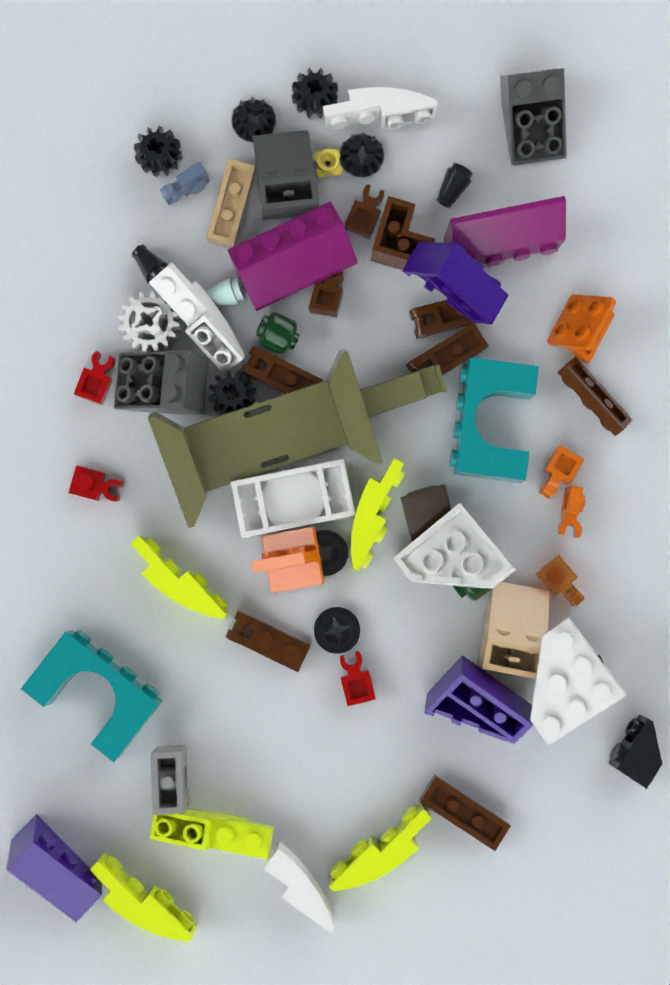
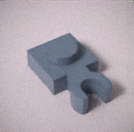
(189, 182)

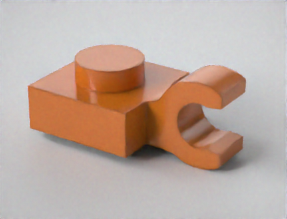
(561, 468)
(572, 504)

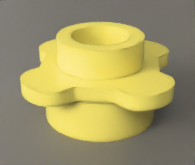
(324, 156)

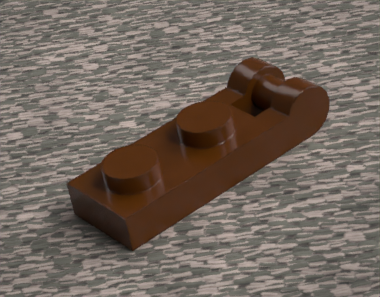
(444, 316)
(452, 351)
(278, 373)
(269, 641)

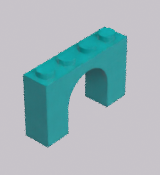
(474, 455)
(133, 700)

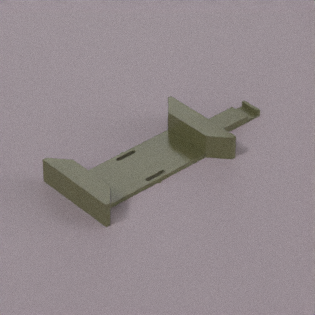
(295, 426)

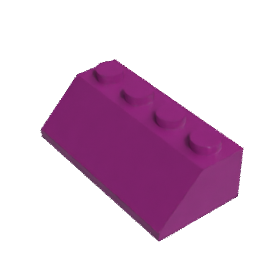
(511, 231)
(293, 256)

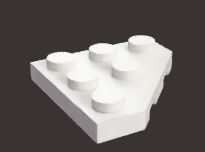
(454, 554)
(569, 683)

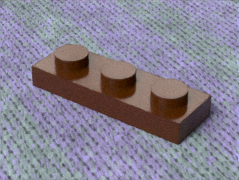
(594, 396)
(464, 812)

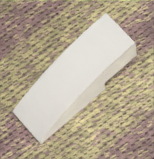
(300, 886)

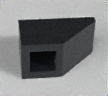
(639, 752)

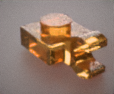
(558, 578)

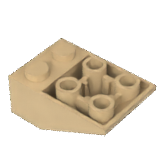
(514, 629)

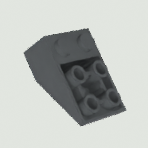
(534, 115)
(285, 174)
(162, 382)

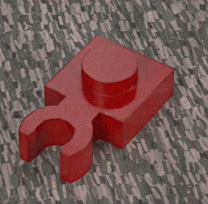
(94, 383)
(92, 483)
(357, 684)

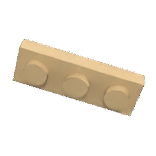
(231, 203)

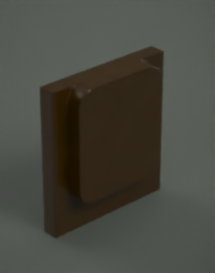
(424, 508)

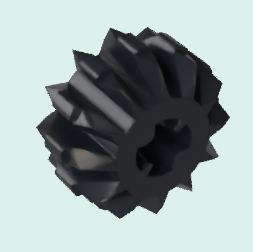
(310, 83)
(157, 141)
(241, 386)

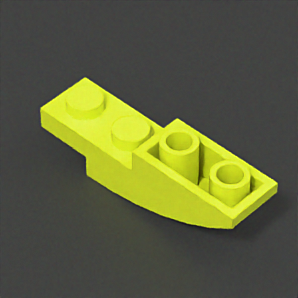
(367, 525)
(185, 590)
(213, 830)
(374, 860)
(149, 911)

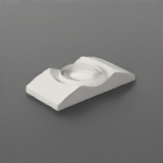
(292, 498)

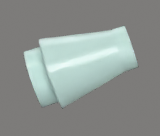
(227, 292)

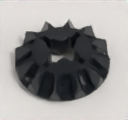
(240, 119)
(351, 161)
(340, 551)
(330, 642)

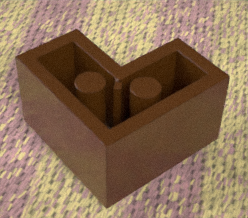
(394, 240)

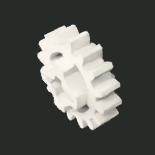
(140, 329)

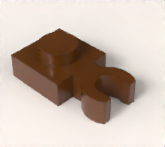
(364, 215)
(327, 296)

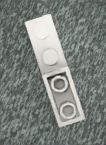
(390, 105)
(200, 313)

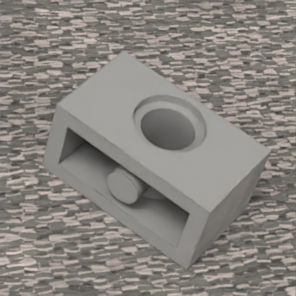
(169, 779)

